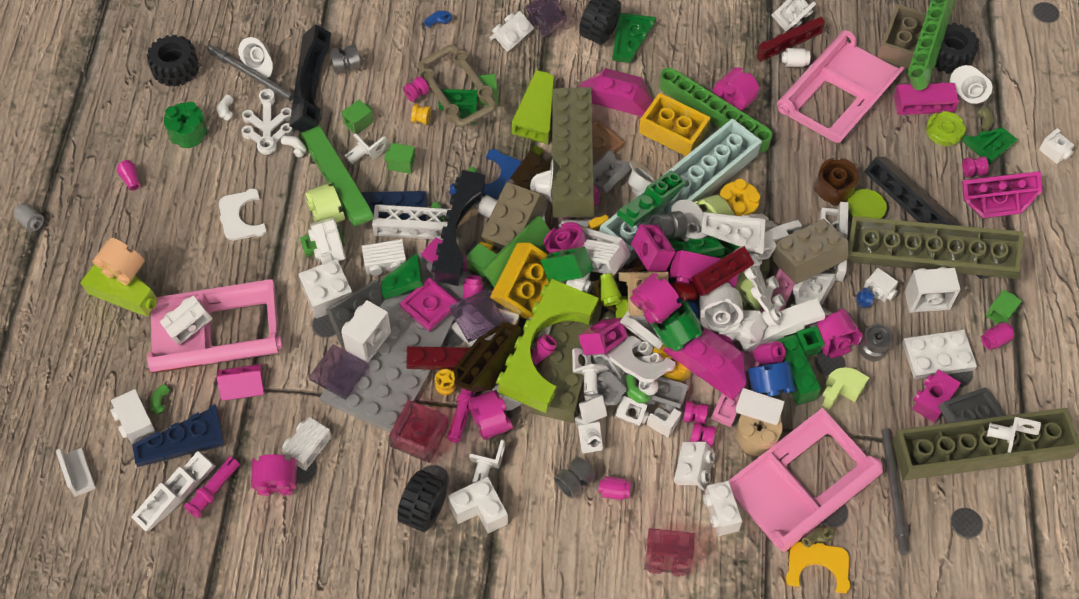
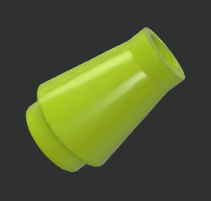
(609, 291)

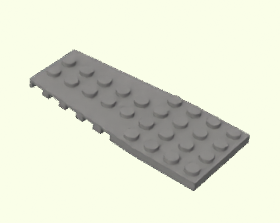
(387, 382)

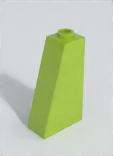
(535, 109)
(134, 297)

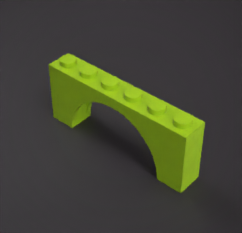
(557, 305)

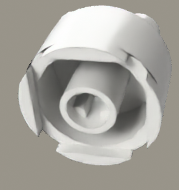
(721, 309)

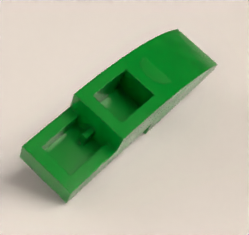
(654, 199)

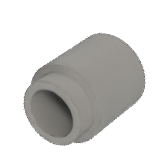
(28, 217)

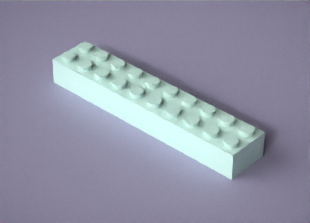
(704, 173)

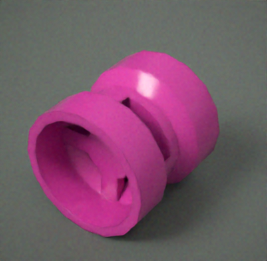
(416, 89)
(975, 166)
(695, 412)
(708, 434)

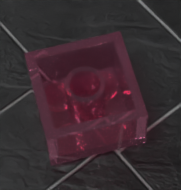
(418, 431)
(669, 552)

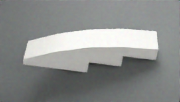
(776, 234)
(792, 320)
(173, 492)

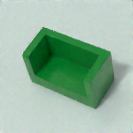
(567, 264)

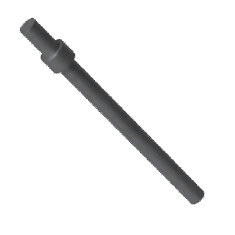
(225, 57)
(900, 530)

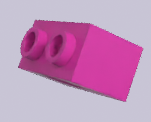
(653, 247)
(602, 336)
(940, 384)

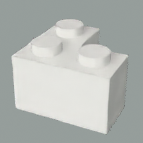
(479, 500)

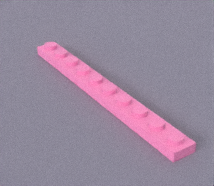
(725, 408)

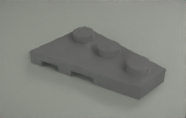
(344, 309)
(970, 406)

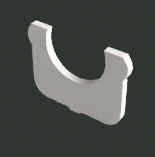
(233, 226)
(645, 372)

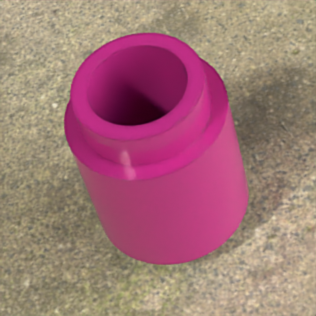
(472, 286)
(997, 336)
(769, 353)
(614, 488)

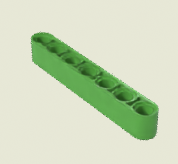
(929, 43)
(704, 101)
(336, 173)

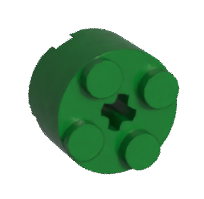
(185, 124)
(678, 327)

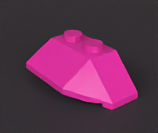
(619, 91)
(1002, 193)
(713, 362)

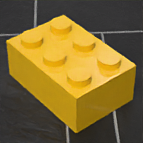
(674, 124)
(521, 280)

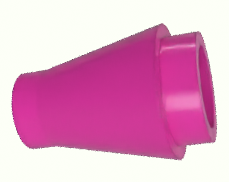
(128, 173)
(543, 348)

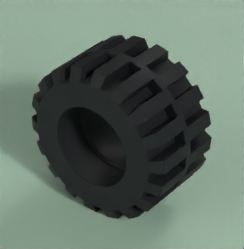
(599, 20)
(965, 44)
(169, 49)
(422, 500)

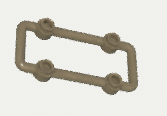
(452, 111)

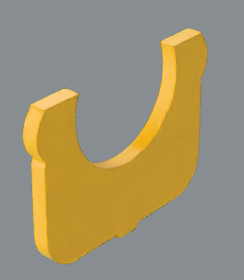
(831, 557)

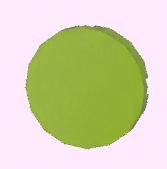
(945, 128)
(866, 204)

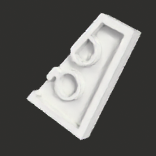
(735, 230)

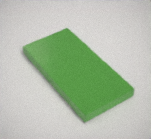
(533, 233)

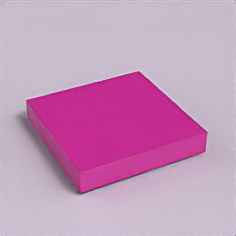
(428, 304)

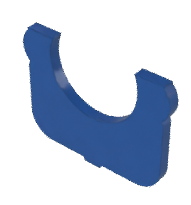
(507, 165)

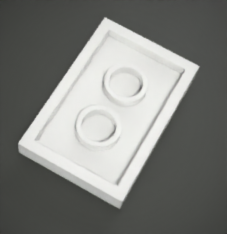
(940, 351)

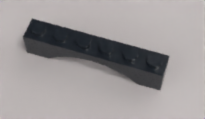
(305, 109)
(450, 260)

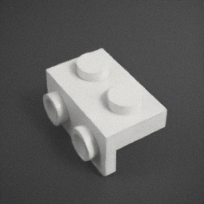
(791, 12)
(512, 31)
(813, 288)
(694, 464)

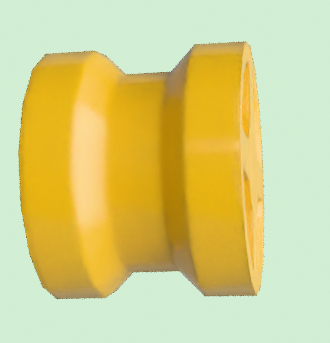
(420, 114)
(443, 377)

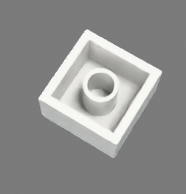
(324, 286)
(932, 289)
(366, 331)

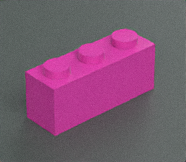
(931, 100)
(687, 264)

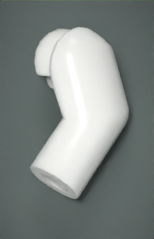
(223, 108)
(300, 148)

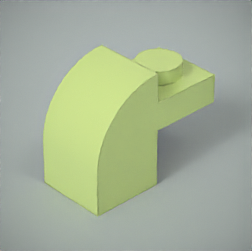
(844, 382)

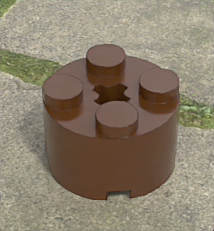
(836, 181)

